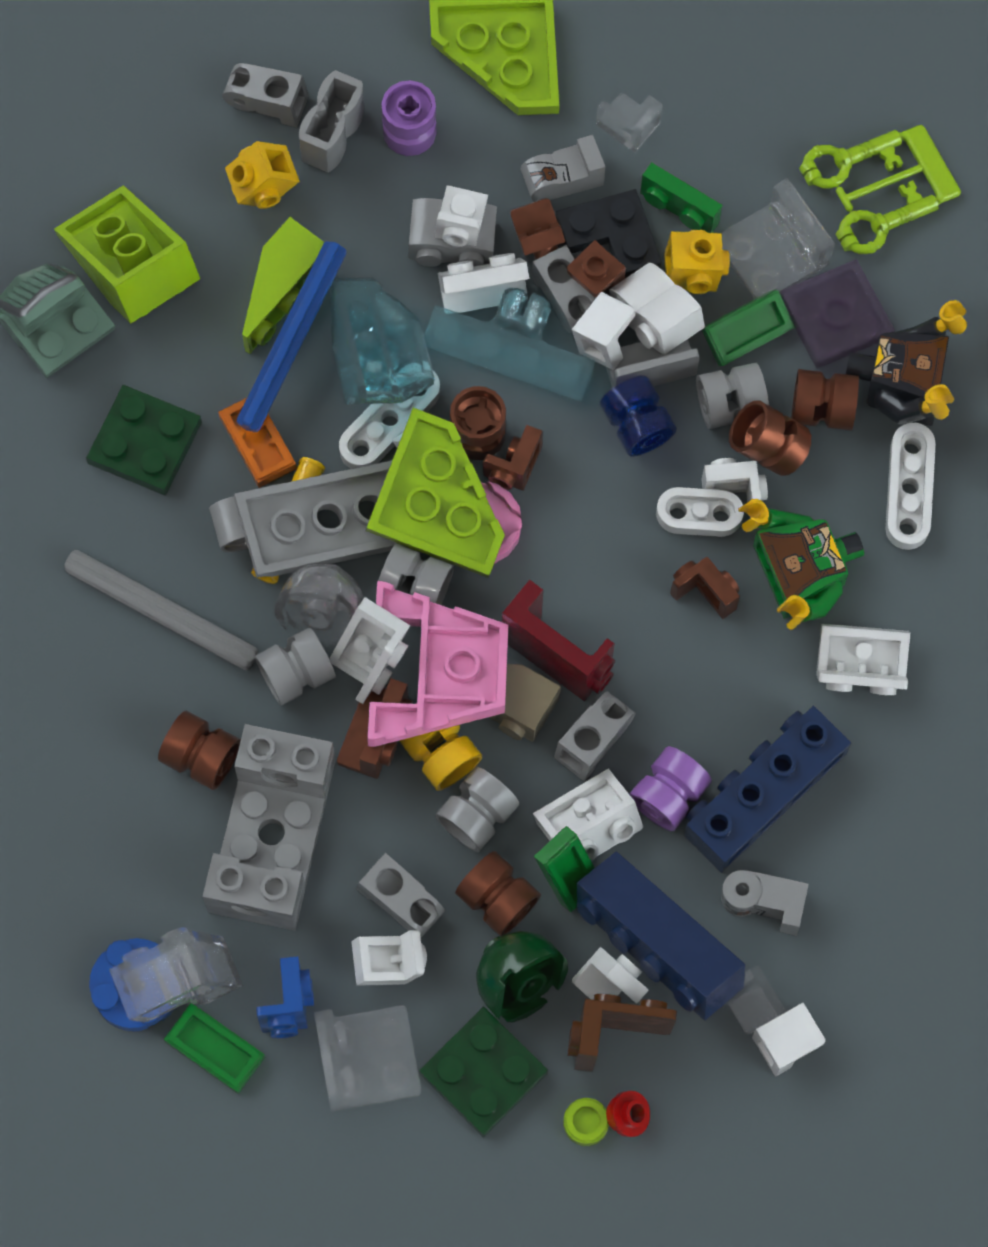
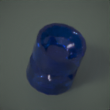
(640, 420)

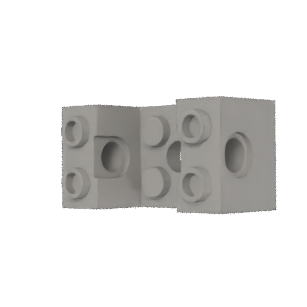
(282, 783)

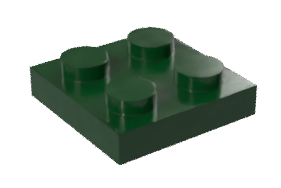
(144, 440)
(483, 1071)

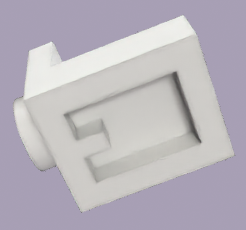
(460, 216)

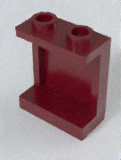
(551, 650)

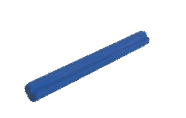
(291, 336)

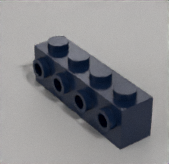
(766, 788)
(660, 936)

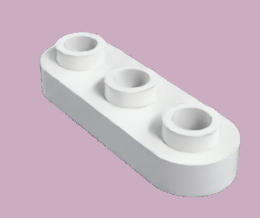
(377, 437)
(914, 470)

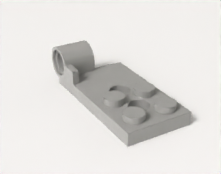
(283, 525)

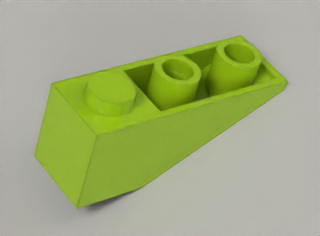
(278, 280)

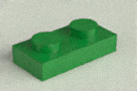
(669, 192)

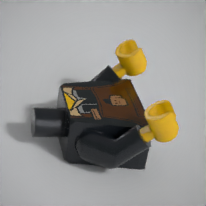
(910, 368)

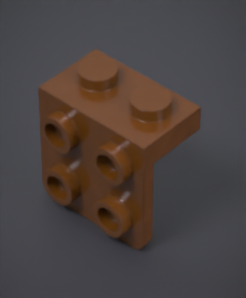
(610, 1013)

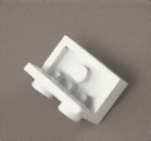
(481, 286)
(369, 646)
(863, 658)

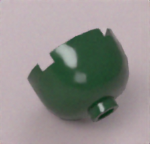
(517, 973)

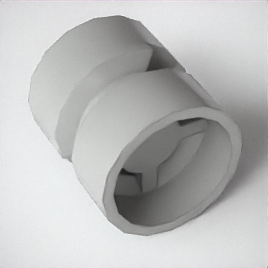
(744, 384)
(431, 575)
(295, 666)
(477, 809)

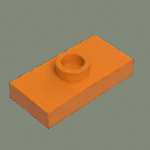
(261, 450)

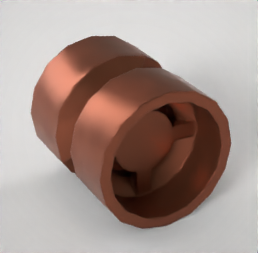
(825, 399)
(480, 421)
(770, 438)
(201, 751)
(497, 893)

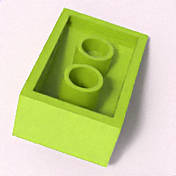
(129, 253)

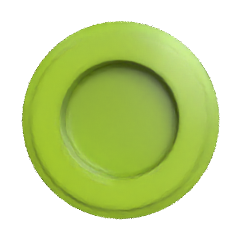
(585, 1121)

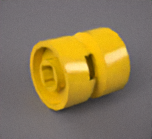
(449, 761)

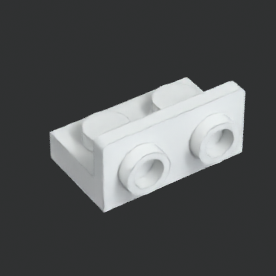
(596, 811)

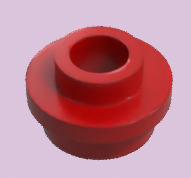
(619, 1113)

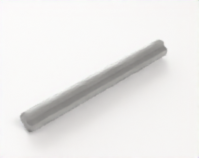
(161, 609)

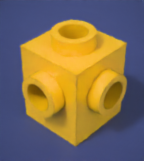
(262, 174)
(696, 260)

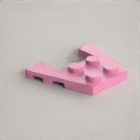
(458, 669)

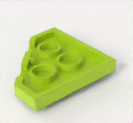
(503, 48)
(437, 499)

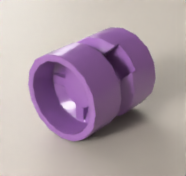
(409, 118)
(674, 782)

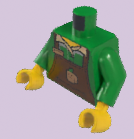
(800, 560)

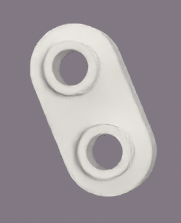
(699, 510)

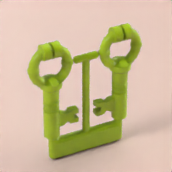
(928, 160)

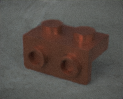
(355, 752)

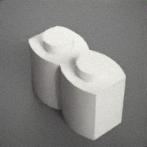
(663, 310)

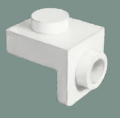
(735, 477)
(389, 959)
(609, 976)

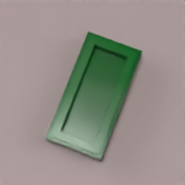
(748, 327)
(563, 865)
(214, 1048)

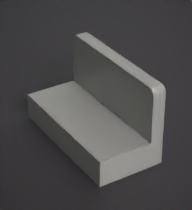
(660, 368)

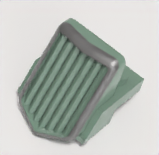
(52, 316)

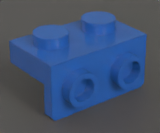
(297, 988)

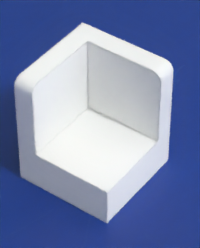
(600, 328)
(788, 1038)

